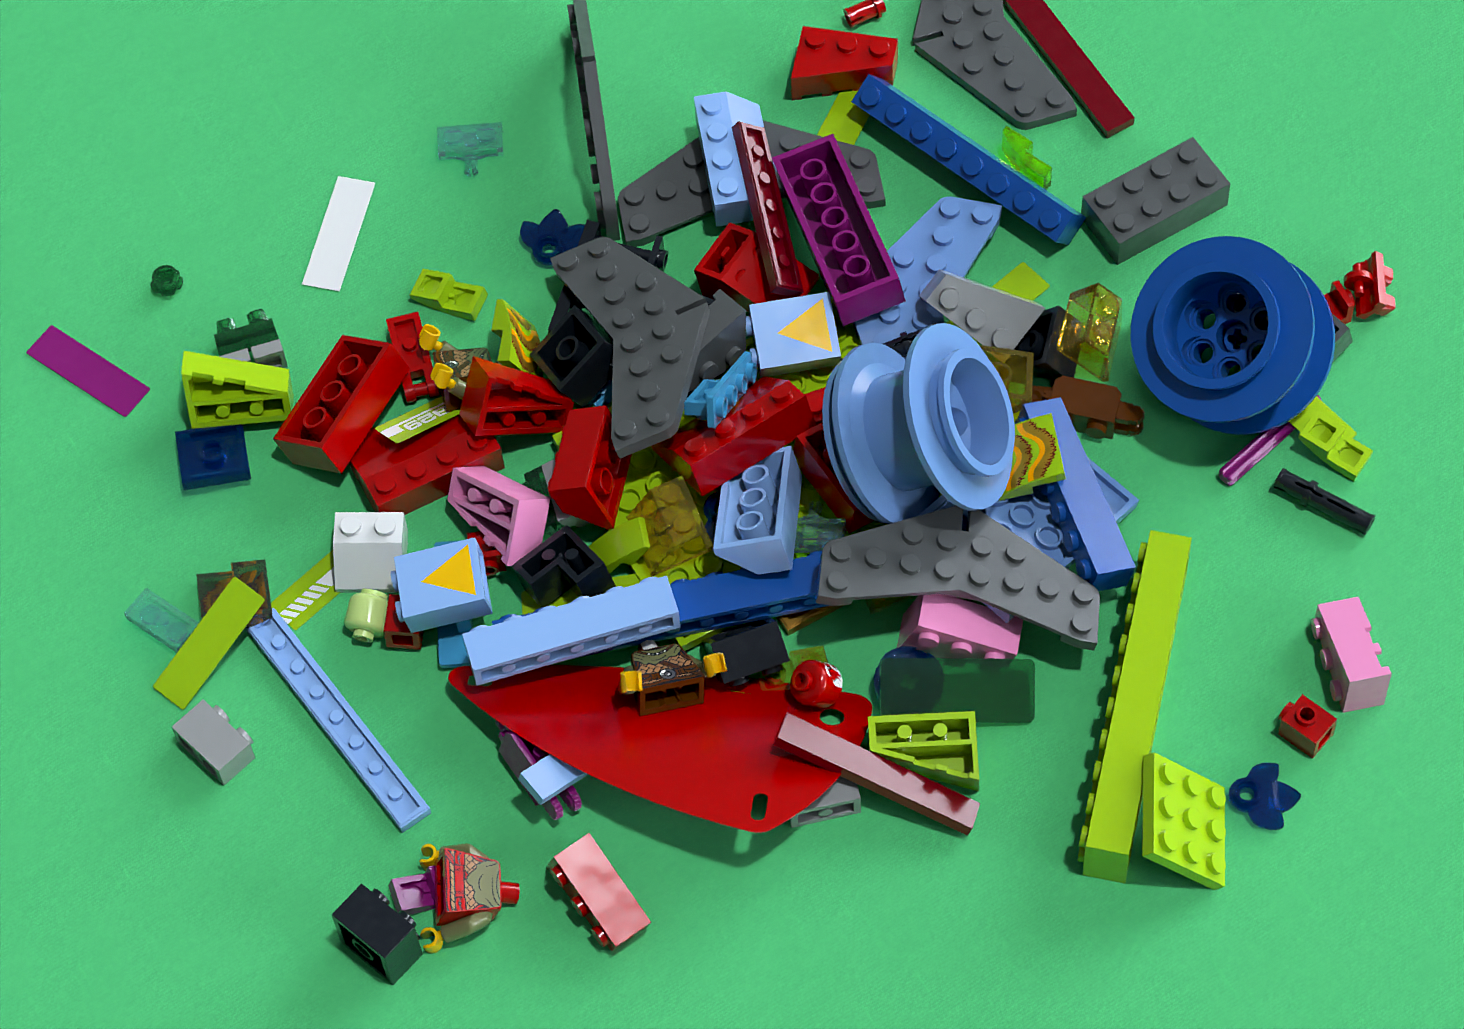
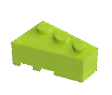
(234, 391)
(930, 745)

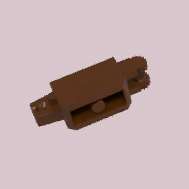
(1093, 407)

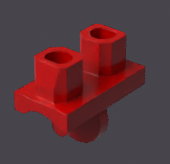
(1369, 286)

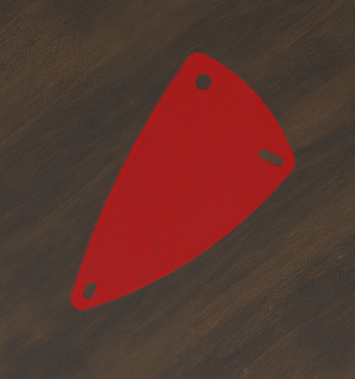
(686, 758)

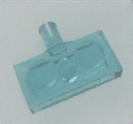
(470, 143)
(816, 531)

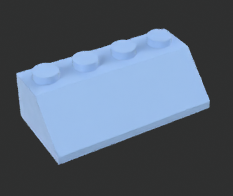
(714, 120)
(760, 514)

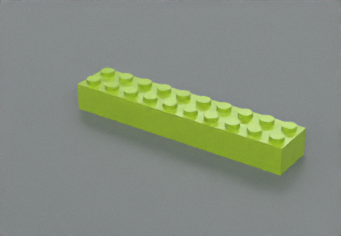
(1134, 706)

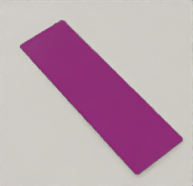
(88, 370)

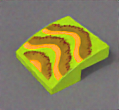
(517, 339)
(1035, 457)

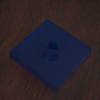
(212, 456)

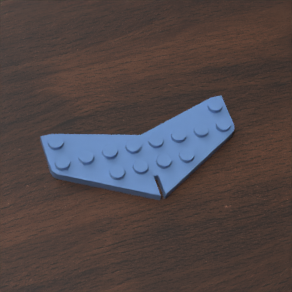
(942, 239)

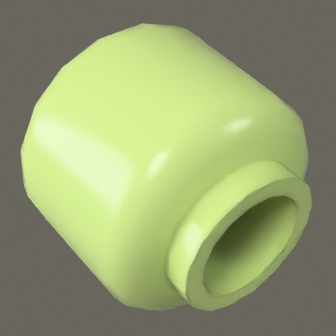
(367, 615)

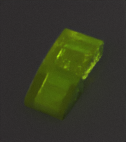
(1019, 154)

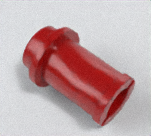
(863, 11)

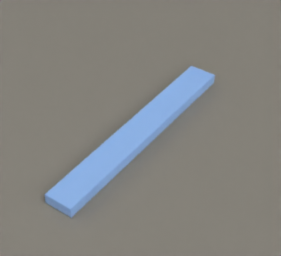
(339, 722)

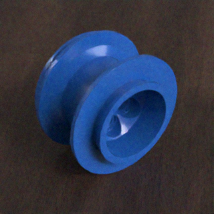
(1278, 365)

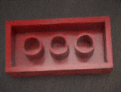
(341, 403)

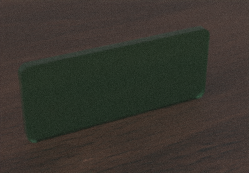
(991, 687)

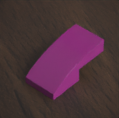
(414, 892)

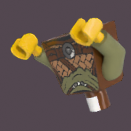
(450, 366)
(667, 677)

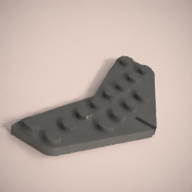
(991, 61)
(593, 117)
(679, 188)
(654, 334)
(978, 564)

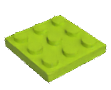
(1183, 821)

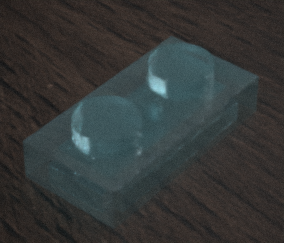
(161, 619)

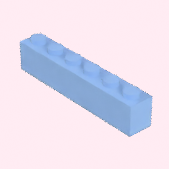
(571, 629)

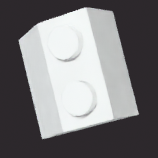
(366, 549)

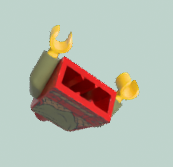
(465, 892)

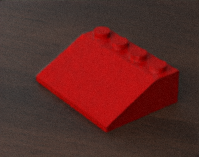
(753, 429)
(421, 467)

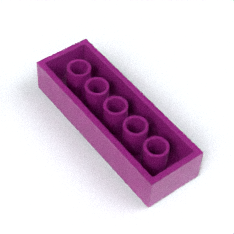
(838, 230)

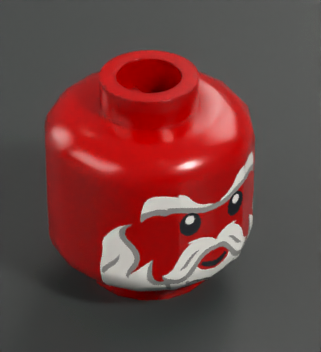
(816, 683)

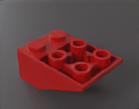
(738, 269)

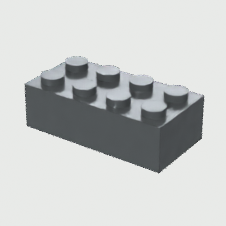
(1155, 200)

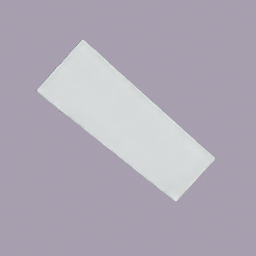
(338, 233)

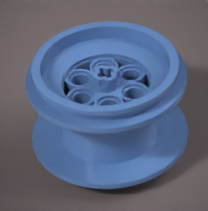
(919, 426)

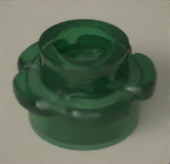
(163, 274)

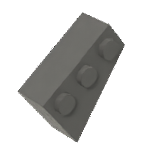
(723, 339)

